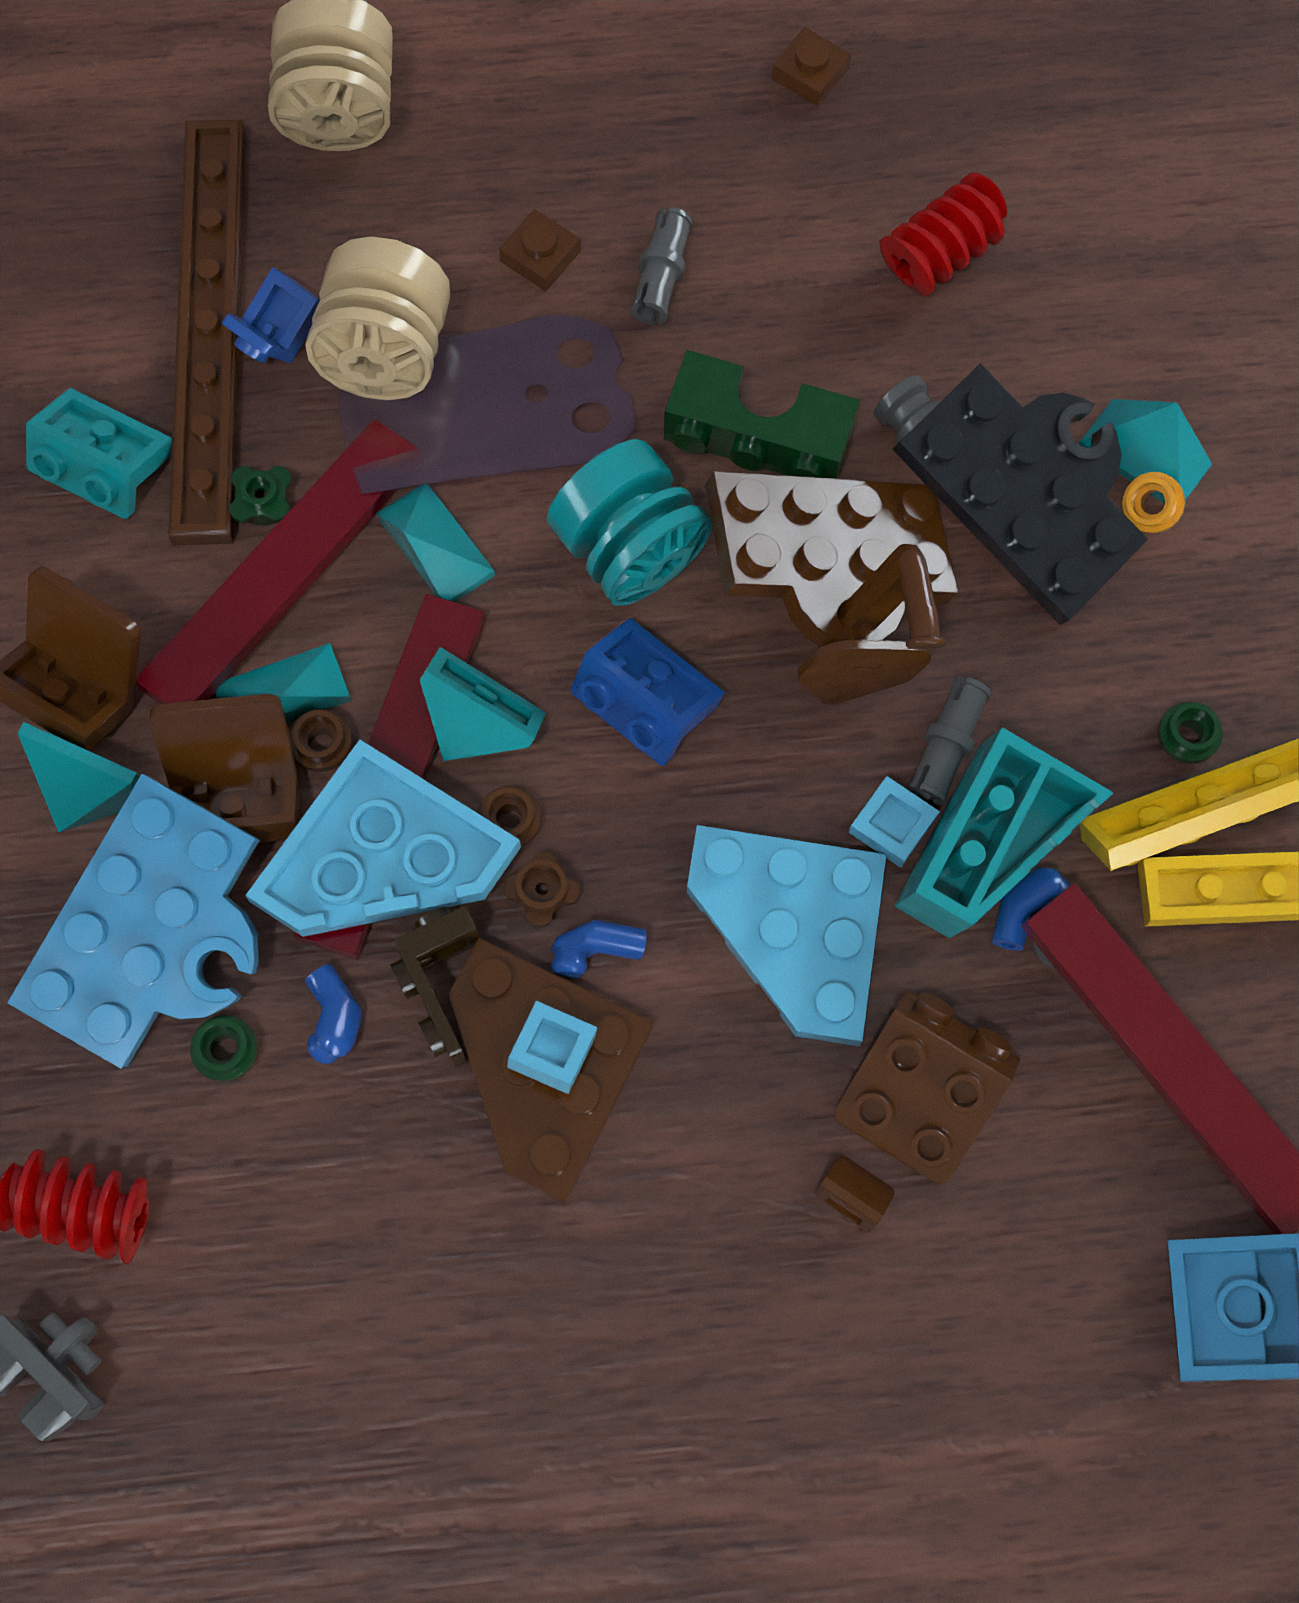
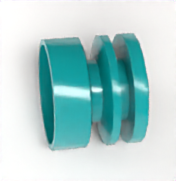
(629, 522)

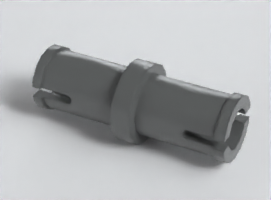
(661, 266)
(949, 740)

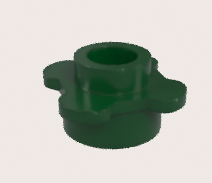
(260, 510)

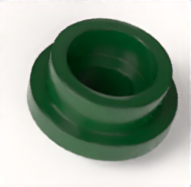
(1202, 721)
(213, 1032)

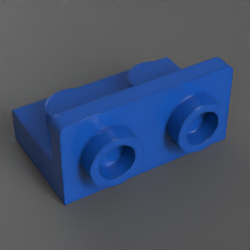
(644, 690)

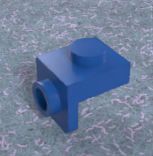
(275, 319)

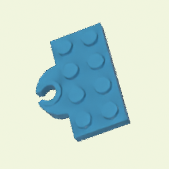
(143, 927)

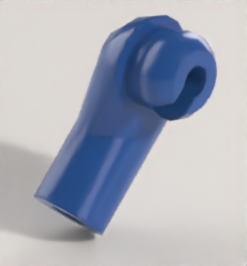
(1021, 902)
(594, 938)
(339, 1016)

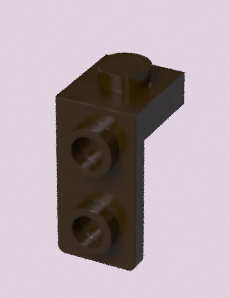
(435, 940)

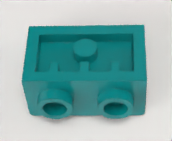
(94, 451)

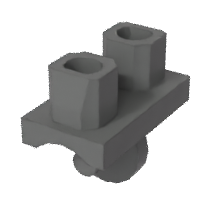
(63, 1393)

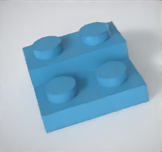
(1236, 1307)

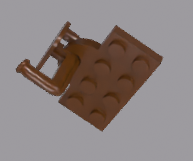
(844, 568)

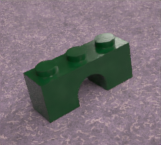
(709, 418)

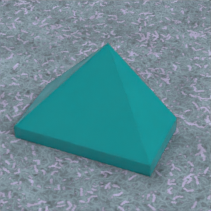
(1154, 439)
(435, 544)
(300, 681)
(475, 712)
(74, 780)

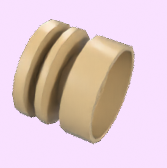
(330, 73)
(378, 318)

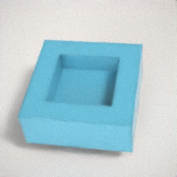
(894, 821)
(552, 1047)

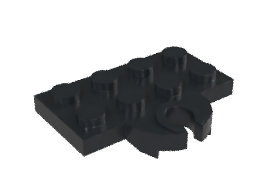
(1027, 487)

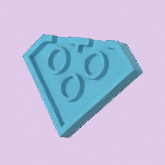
(380, 851)
(795, 922)

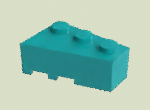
(994, 830)

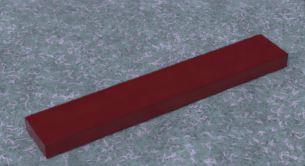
(271, 576)
(404, 723)
(1171, 1055)

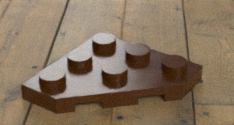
(539, 1129)

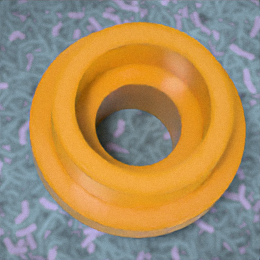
(1135, 497)

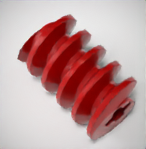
(946, 234)
(74, 1208)

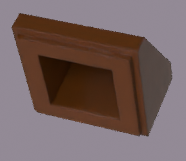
(855, 1193)

